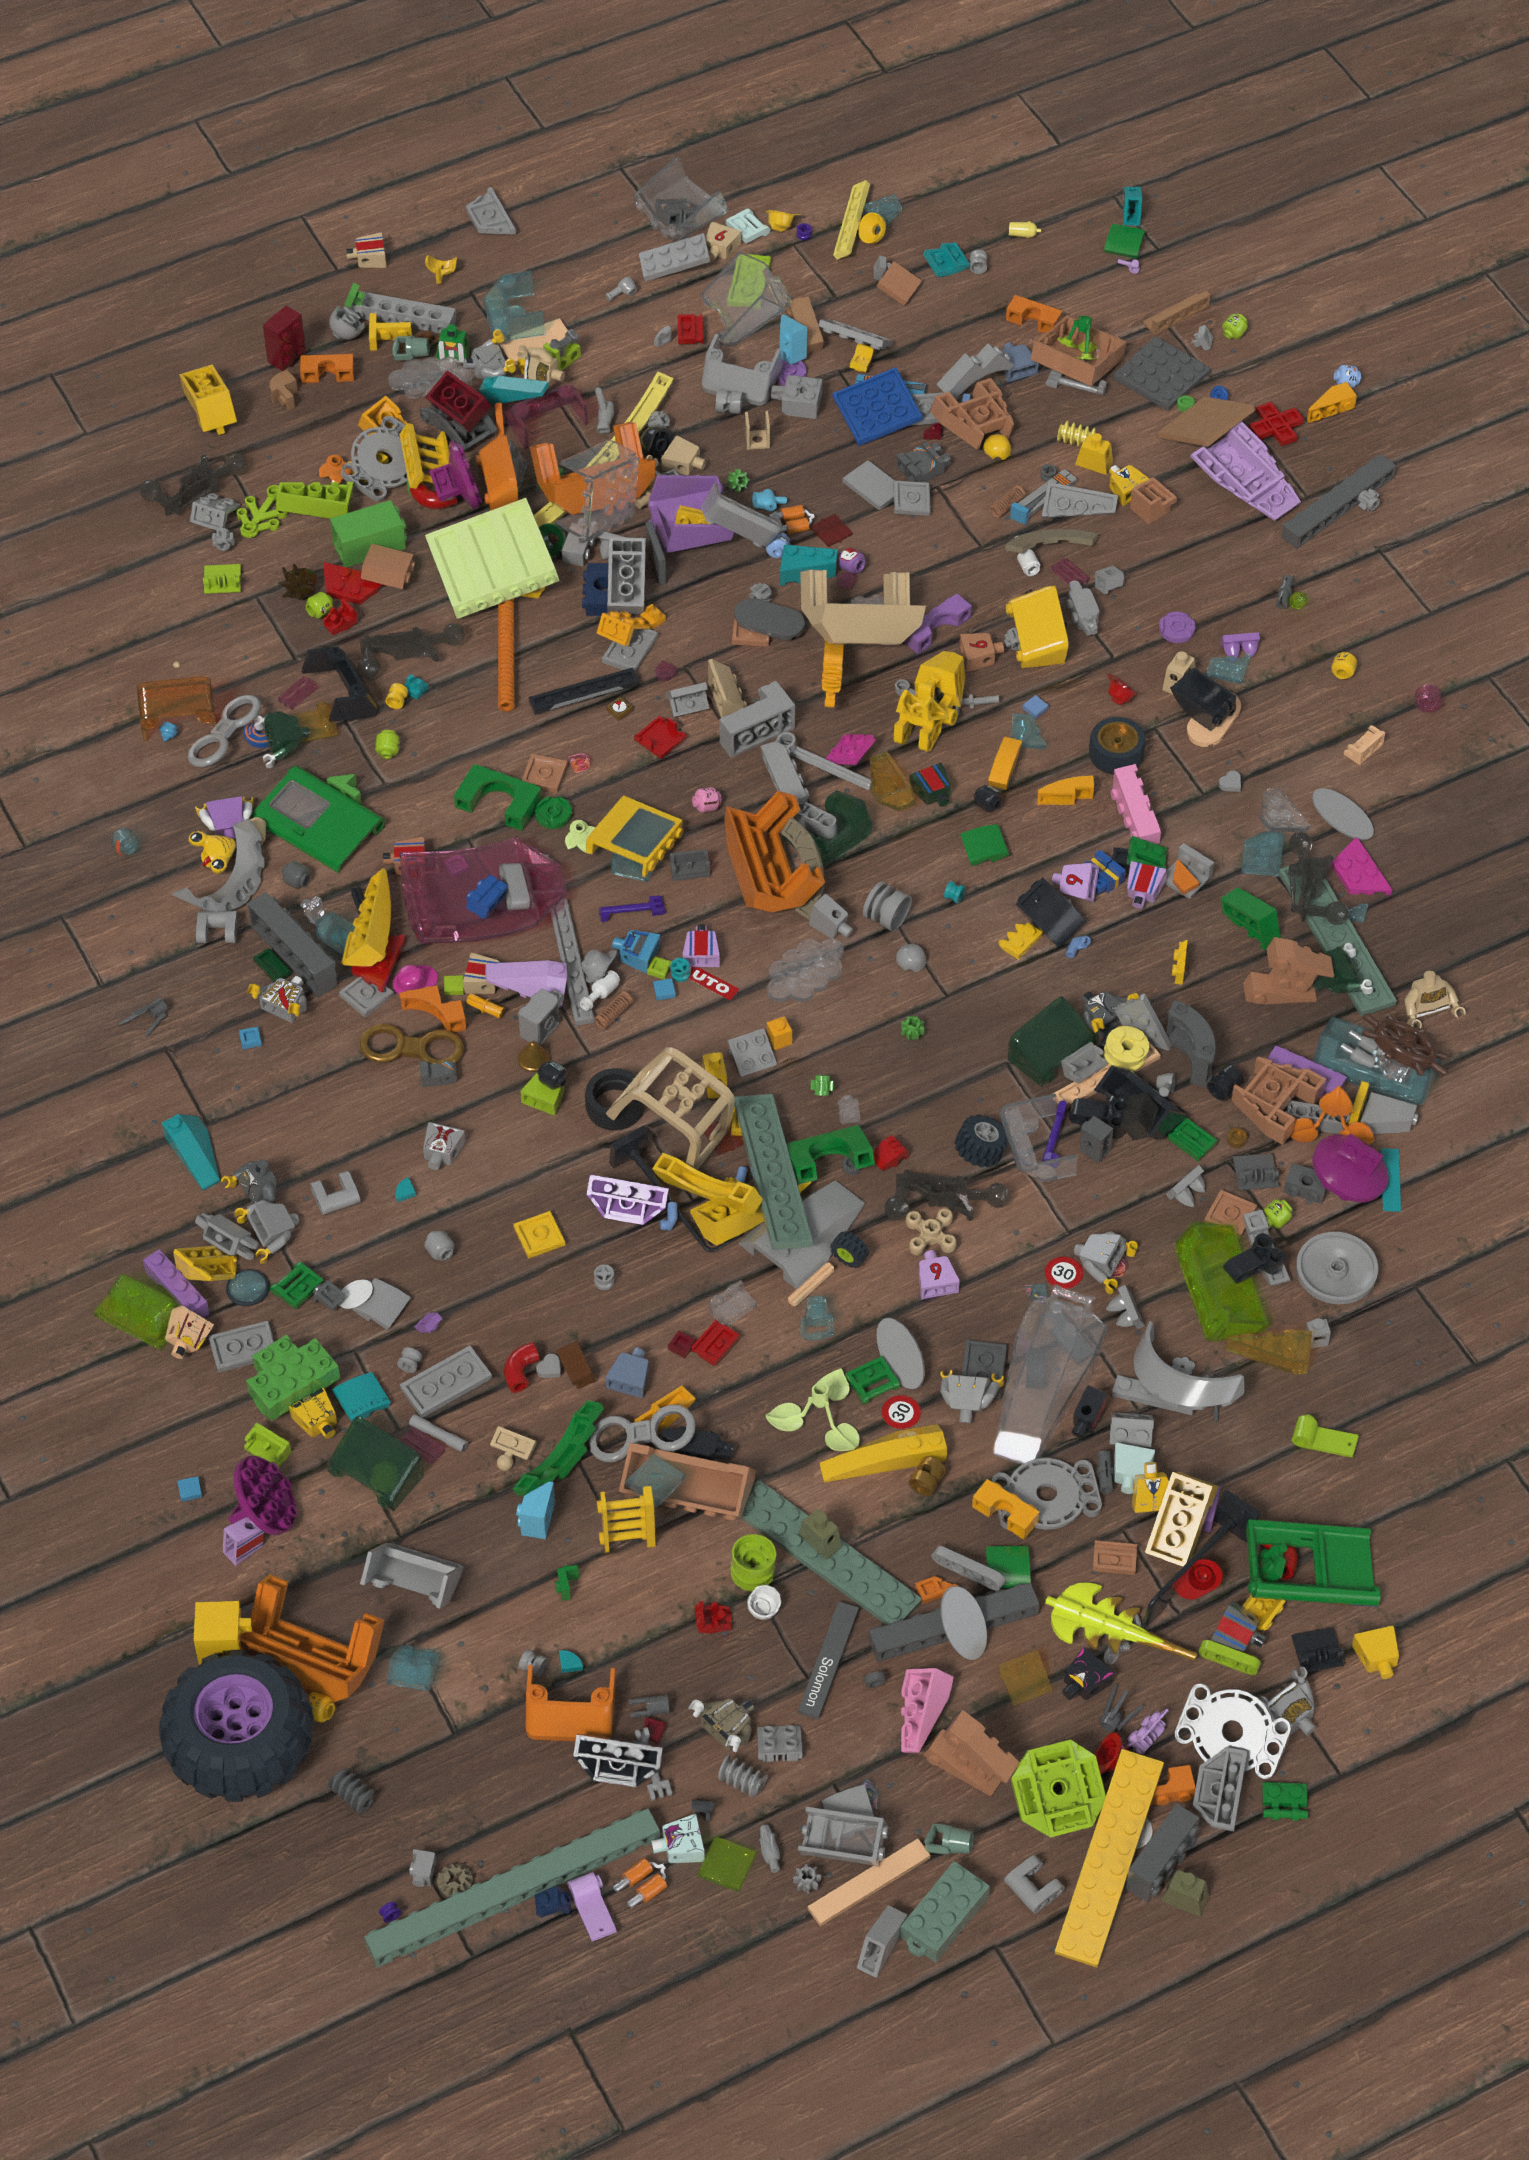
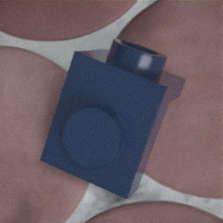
(552, 1901)

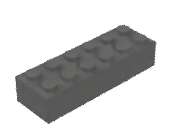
(292, 944)

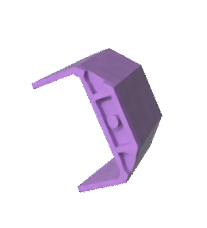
(688, 491)

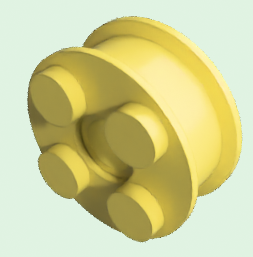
(1128, 1038)

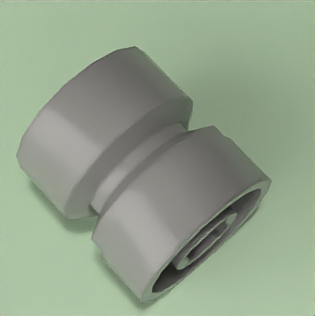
(729, 401)

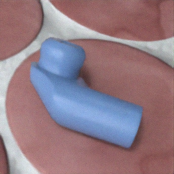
(1077, 944)
(672, 1217)

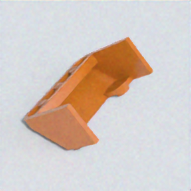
(498, 472)
(565, 1719)

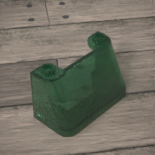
(852, 826)
(1048, 1040)
(377, 1462)

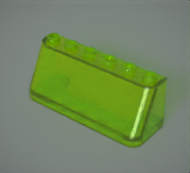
(1218, 1301)

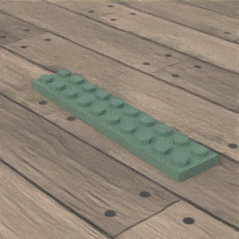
(1332, 936)
(772, 1172)
(844, 1570)

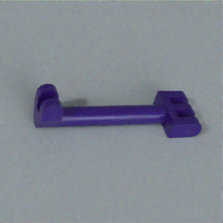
(655, 905)
(1059, 1119)

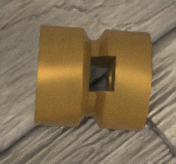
(927, 1476)

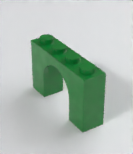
(483, 781)
(847, 1142)

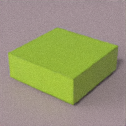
(659, 967)
(453, 985)

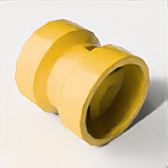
(396, 696)

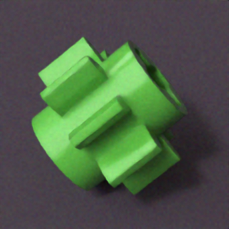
(737, 480)
(912, 1027)
(822, 1085)

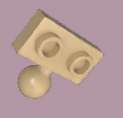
(513, 1445)

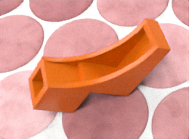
(429, 1000)

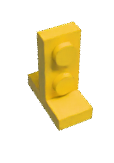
(386, 331)

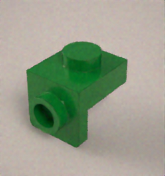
(566, 1574)

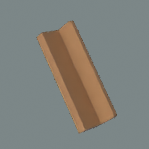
(1178, 312)

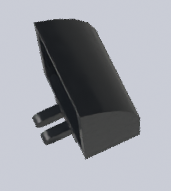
(1204, 699)
(1050, 912)

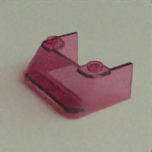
(538, 405)

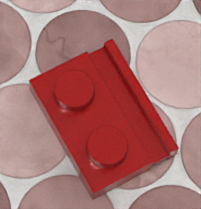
(690, 329)
(715, 1342)

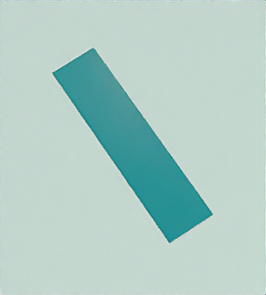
(1391, 1194)

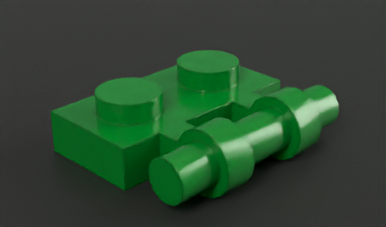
(1271, 1562)
(1284, 1795)

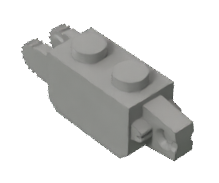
(1083, 608)
(226, 1235)

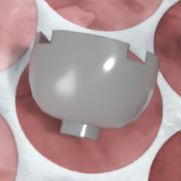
(345, 323)

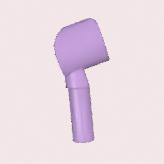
(1133, 266)

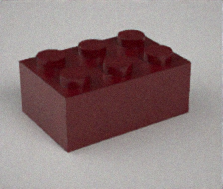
(284, 338)
(458, 401)

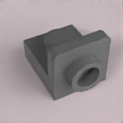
(328, 1295)

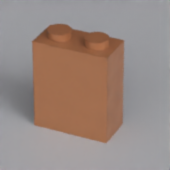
(387, 566)

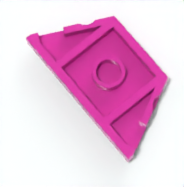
(1359, 871)

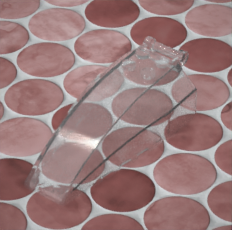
(1047, 1371)

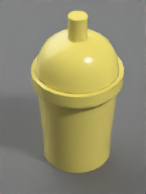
(1023, 229)

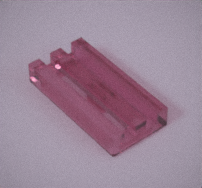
(1067, 575)
(300, 693)
(414, 1432)

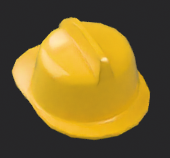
(779, 220)

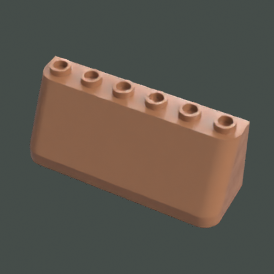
(707, 1483)

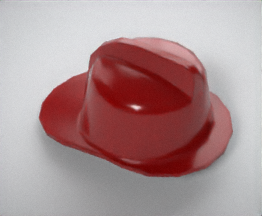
(1119, 690)
(1199, 1579)
(1109, 1752)

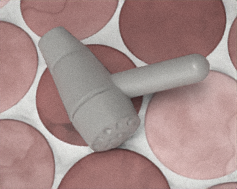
(605, 412)

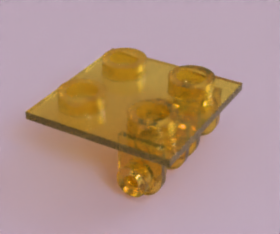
(317, 722)
(1025, 1678)

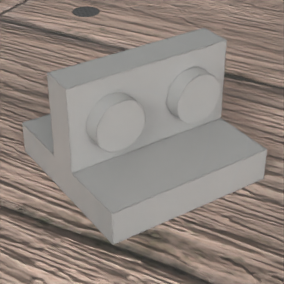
(688, 699)
(1131, 1429)

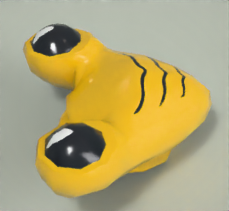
(216, 850)

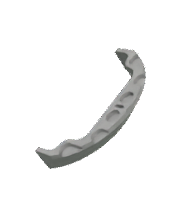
(243, 879)
(1180, 1388)

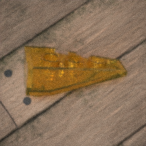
(890, 784)
(1281, 1351)

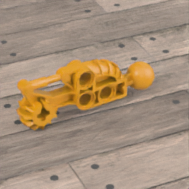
(832, 671)

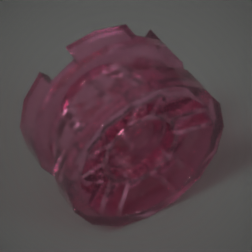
(1428, 698)

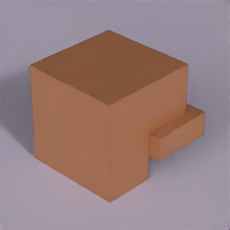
(1151, 500)

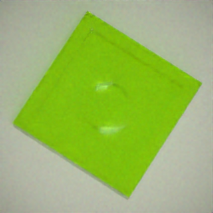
(726, 1864)

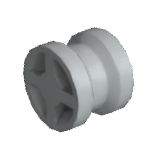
(604, 1277)
(409, 1360)

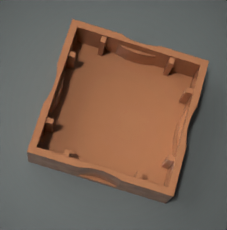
(1061, 358)

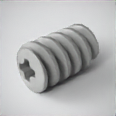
(740, 1777)

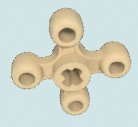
(931, 1232)

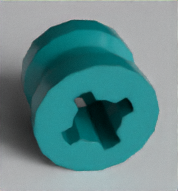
(954, 892)
(682, 965)

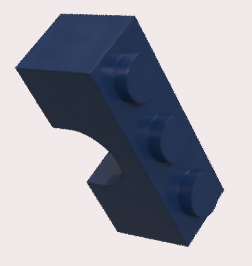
(596, 578)

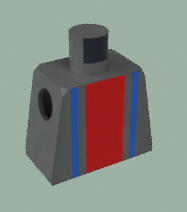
(1238, 1628)

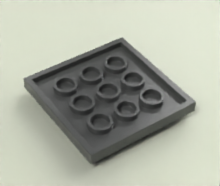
(1161, 373)

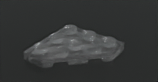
(1280, 814)

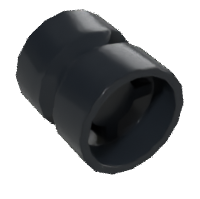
(1222, 1084)

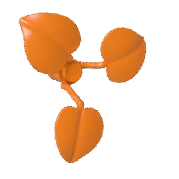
(1334, 1104)

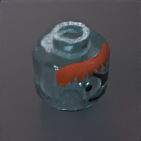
(123, 841)

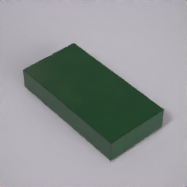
(272, 965)

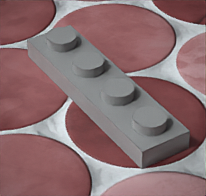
(1131, 1390)

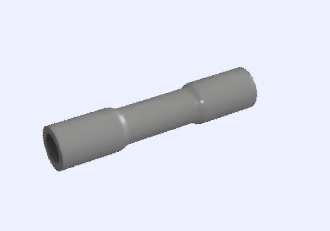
(449, 1438)

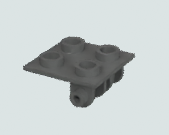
(1256, 1171)

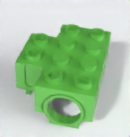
(289, 1375)

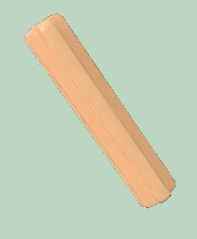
(810, 1284)

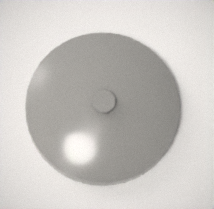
(1337, 1267)

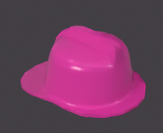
(414, 977)

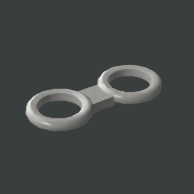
(223, 730)
(642, 1433)

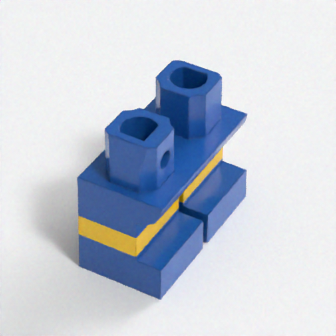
(1109, 874)

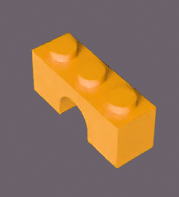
(993, 1497)

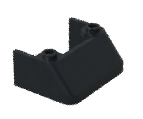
(360, 700)
(1127, 1082)

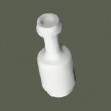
(1028, 562)
(601, 989)

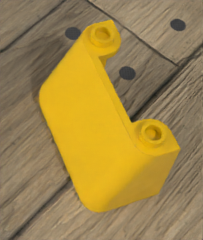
(1039, 628)

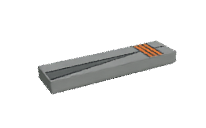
(1035, 500)

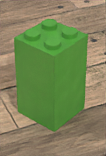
(371, 525)

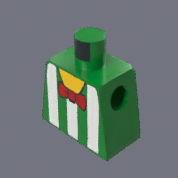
(453, 344)

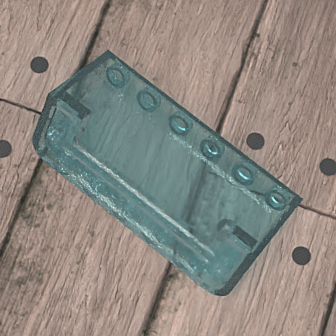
(1330, 1055)

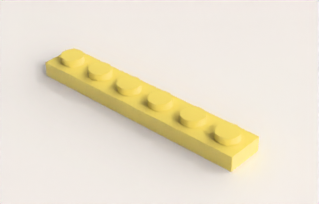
(851, 220)

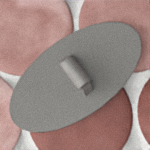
(1342, 814)
(901, 1353)
(963, 1622)

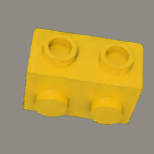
(689, 515)
(1263, 1610)

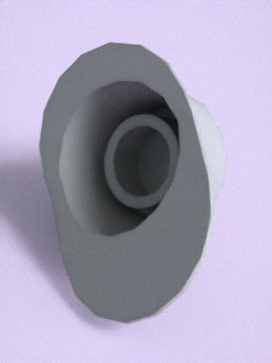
(596, 964)

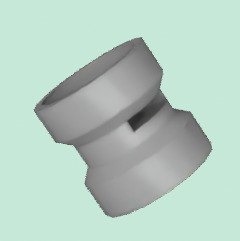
(978, 261)
(529, 1658)

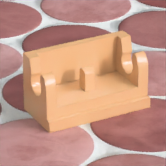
(1365, 745)

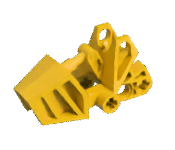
(941, 671)

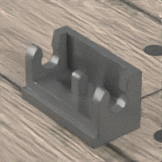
(689, 865)

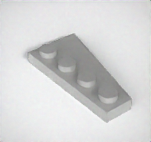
(1074, 501)

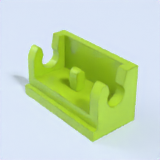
(267, 1445)

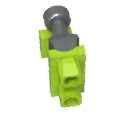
(565, 350)

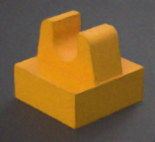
(653, 616)

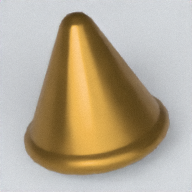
(532, 1057)

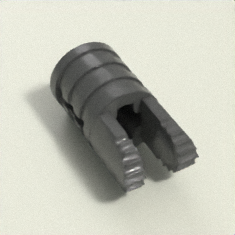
(655, 1706)

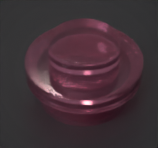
(846, 579)

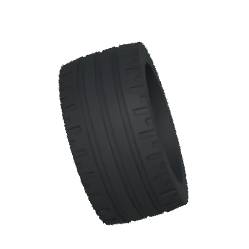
(605, 1081)

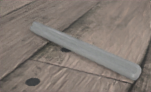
(830, 767)

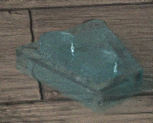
(886, 207)
(1228, 668)
(1024, 729)

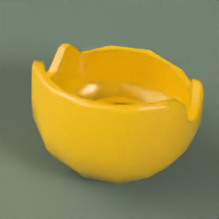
(997, 446)

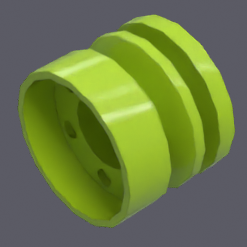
(753, 1562)

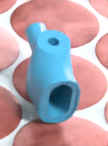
(766, 500)

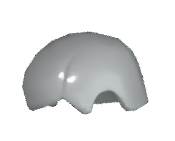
(911, 957)

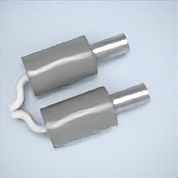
(1358, 1055)

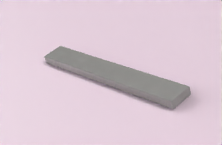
(570, 955)

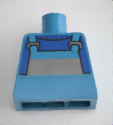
(638, 949)

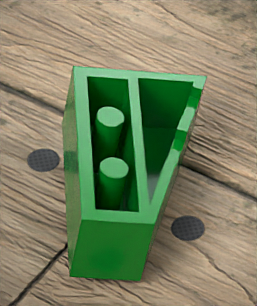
(1251, 914)

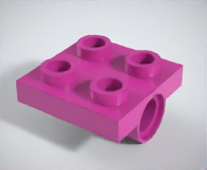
(850, 749)

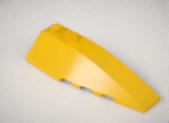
(372, 927)
(722, 1223)
(888, 1453)

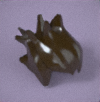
(299, 582)

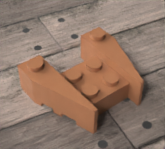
(974, 417)
(1291, 974)
(1272, 1091)
(971, 1754)

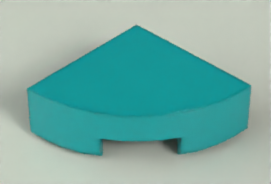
(404, 1190)
(569, 1662)

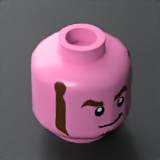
(706, 799)

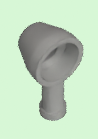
(625, 286)
(1166, 1083)

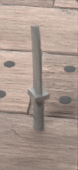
(979, 700)

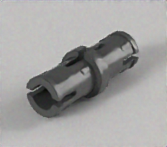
(1284, 591)
(1105, 1471)

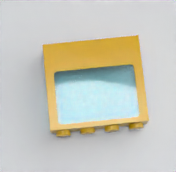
(636, 833)

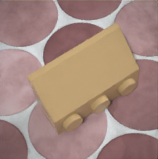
(724, 688)

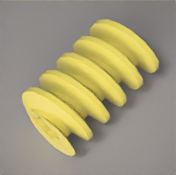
(1073, 434)

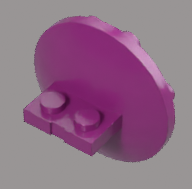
(456, 478)
(1350, 1168)
(263, 1496)

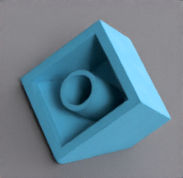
(792, 340)
(536, 1511)

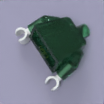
(281, 733)
(1345, 974)

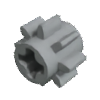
(658, 419)
(1368, 500)
(222, 539)
(761, 592)
(1012, 639)
(807, 1884)

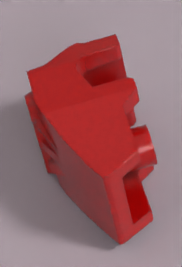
(341, 618)
(889, 1153)
(712, 1618)

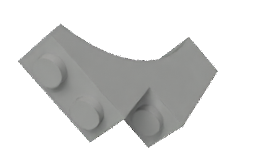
(972, 368)

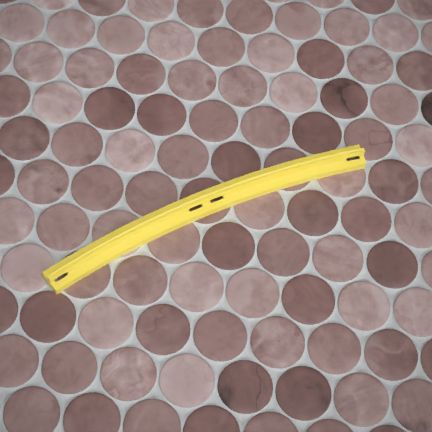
(640, 415)

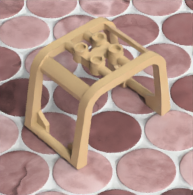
(637, 1091)

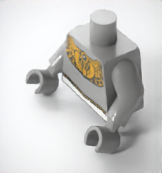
(1294, 1704)

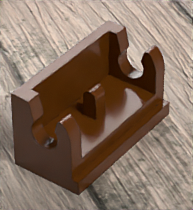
(576, 1365)

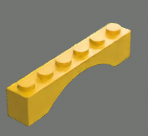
(731, 1194)

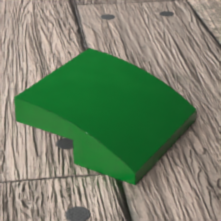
(1124, 241)
(984, 844)
(1011, 1563)

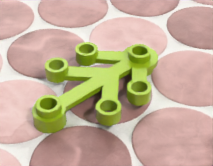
(251, 528)

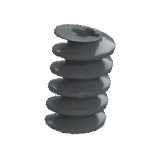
(350, 1790)

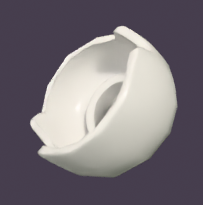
(764, 1602)

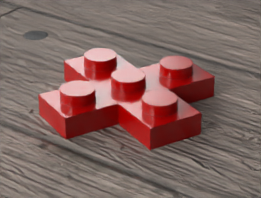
(1276, 423)

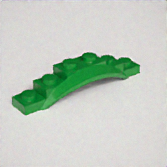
(566, 1453)

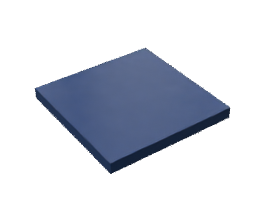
(877, 406)

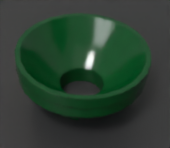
(546, 530)

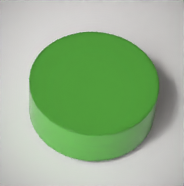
(1184, 403)

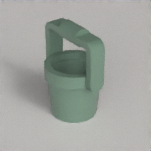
(415, 347)
(954, 1840)

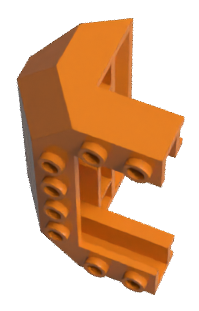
(568, 489)
(761, 859)
(314, 1659)

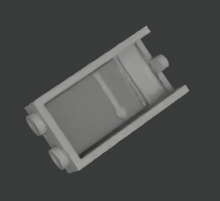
(844, 1836)

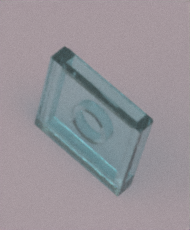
(658, 1475)

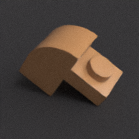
(282, 388)

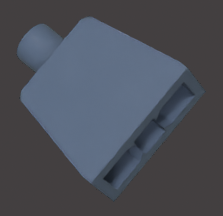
(1022, 362)
(629, 1374)

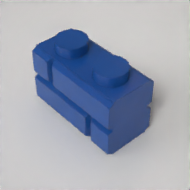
(486, 896)

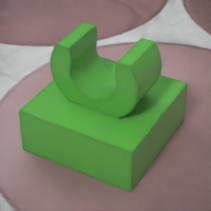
(354, 296)

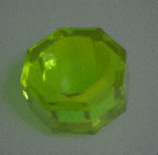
(1298, 600)

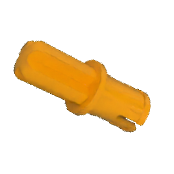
(485, 1006)

